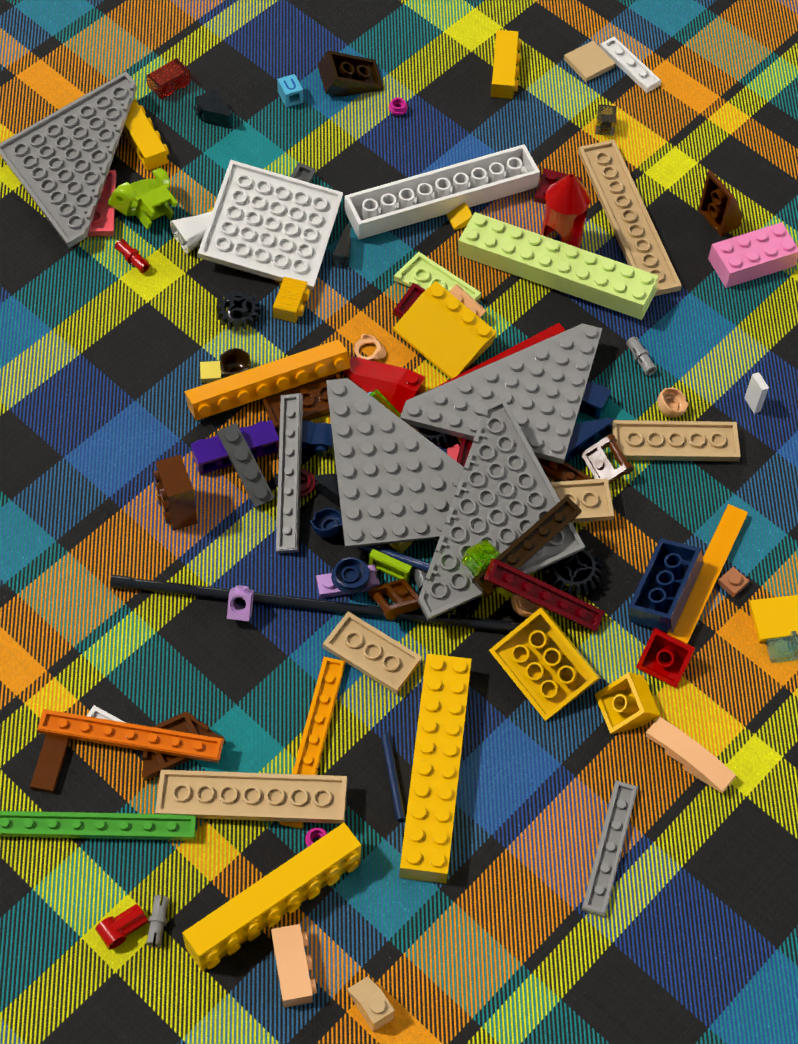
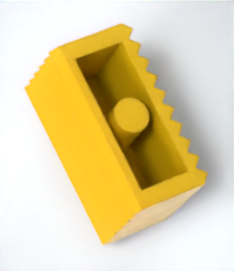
(290, 299)

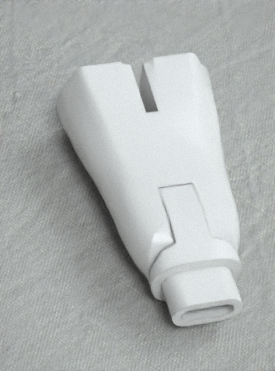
(190, 230)

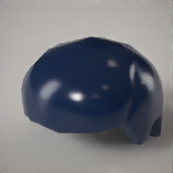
(327, 523)

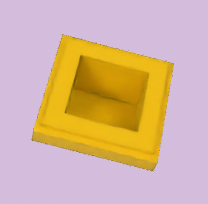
(459, 216)

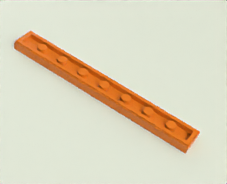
(130, 736)

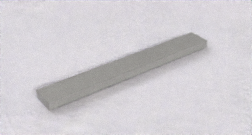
(289, 474)

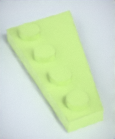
(425, 272)

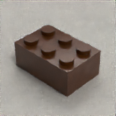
(175, 492)

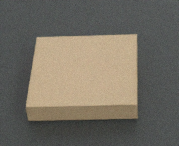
(589, 61)

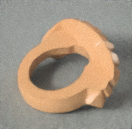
(379, 353)

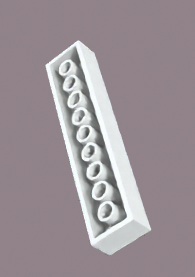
(441, 191)

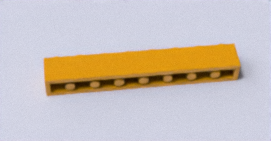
(267, 379)

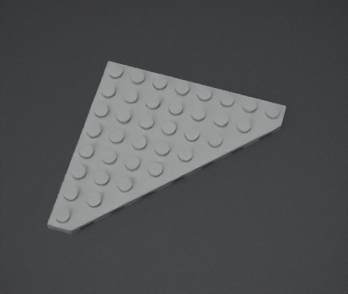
(70, 154)
(538, 384)
(388, 474)
(495, 500)

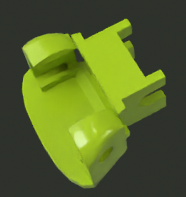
(145, 198)

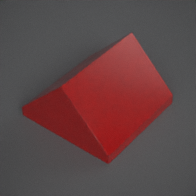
(665, 657)

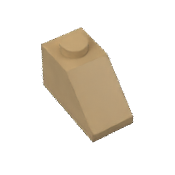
(371, 1003)

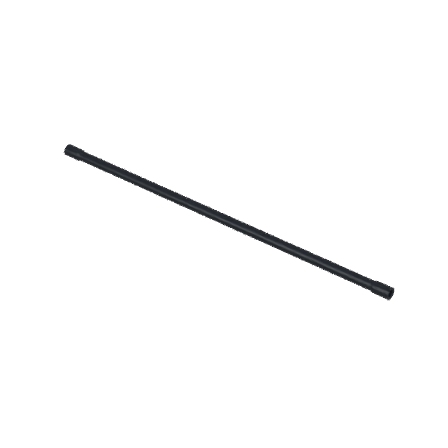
(129, 583)

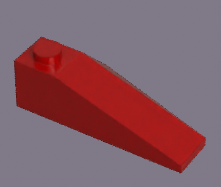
(392, 382)

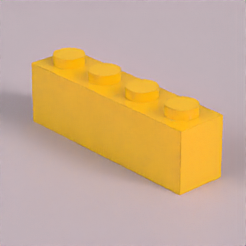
(505, 64)
(144, 139)

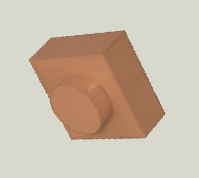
(733, 582)

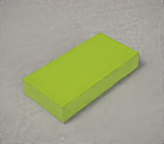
(390, 565)

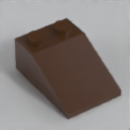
(719, 206)

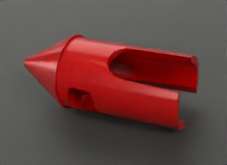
(564, 203)

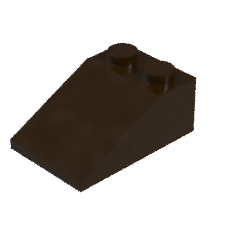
(349, 74)

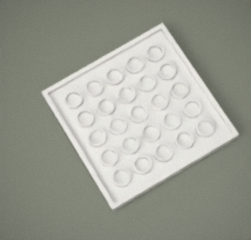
(270, 224)

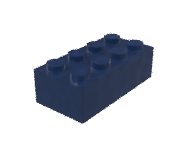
(666, 585)

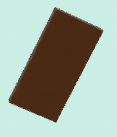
(314, 400)

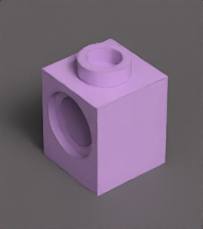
(240, 612)

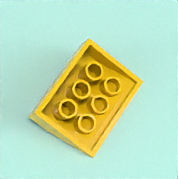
(445, 331)
(544, 664)

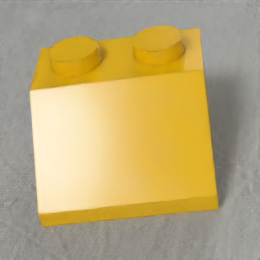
(627, 703)

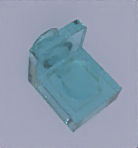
(783, 648)

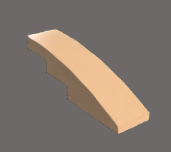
(691, 754)

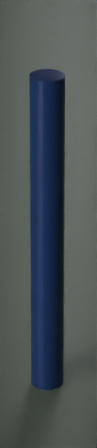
(401, 557)
(393, 777)

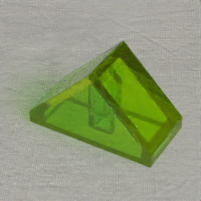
(479, 556)

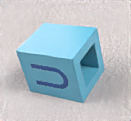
(290, 90)

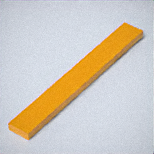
(713, 563)
(318, 721)

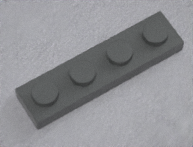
(245, 465)

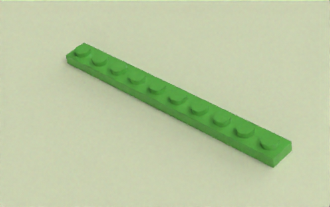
(97, 825)

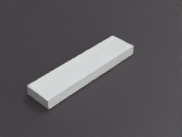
(630, 64)

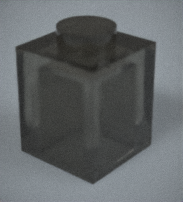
(605, 120)

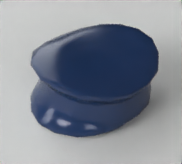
(350, 575)

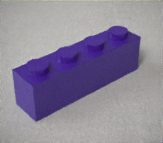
(211, 456)

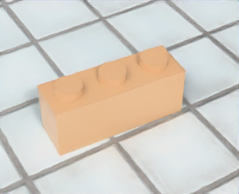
(293, 965)

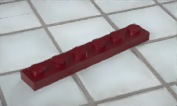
(543, 595)

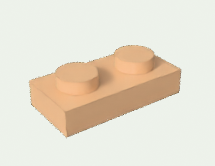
(467, 300)

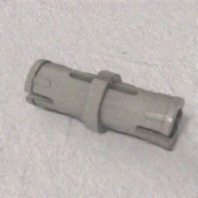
(641, 356)
(157, 921)

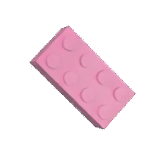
(753, 255)

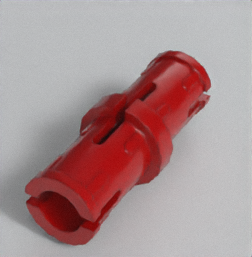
(132, 255)

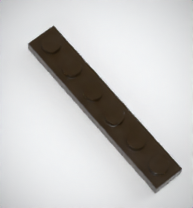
(532, 540)

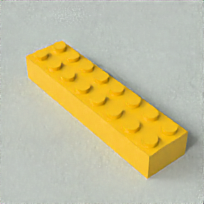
(272, 897)

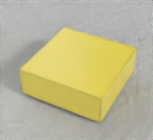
(210, 371)

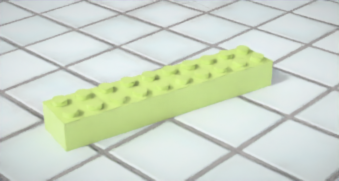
(558, 265)

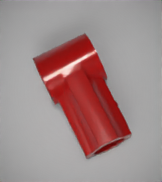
(115, 930)

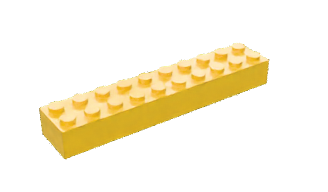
(435, 769)

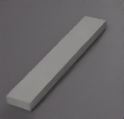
(609, 849)

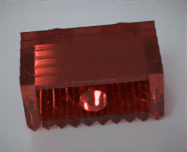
(168, 78)

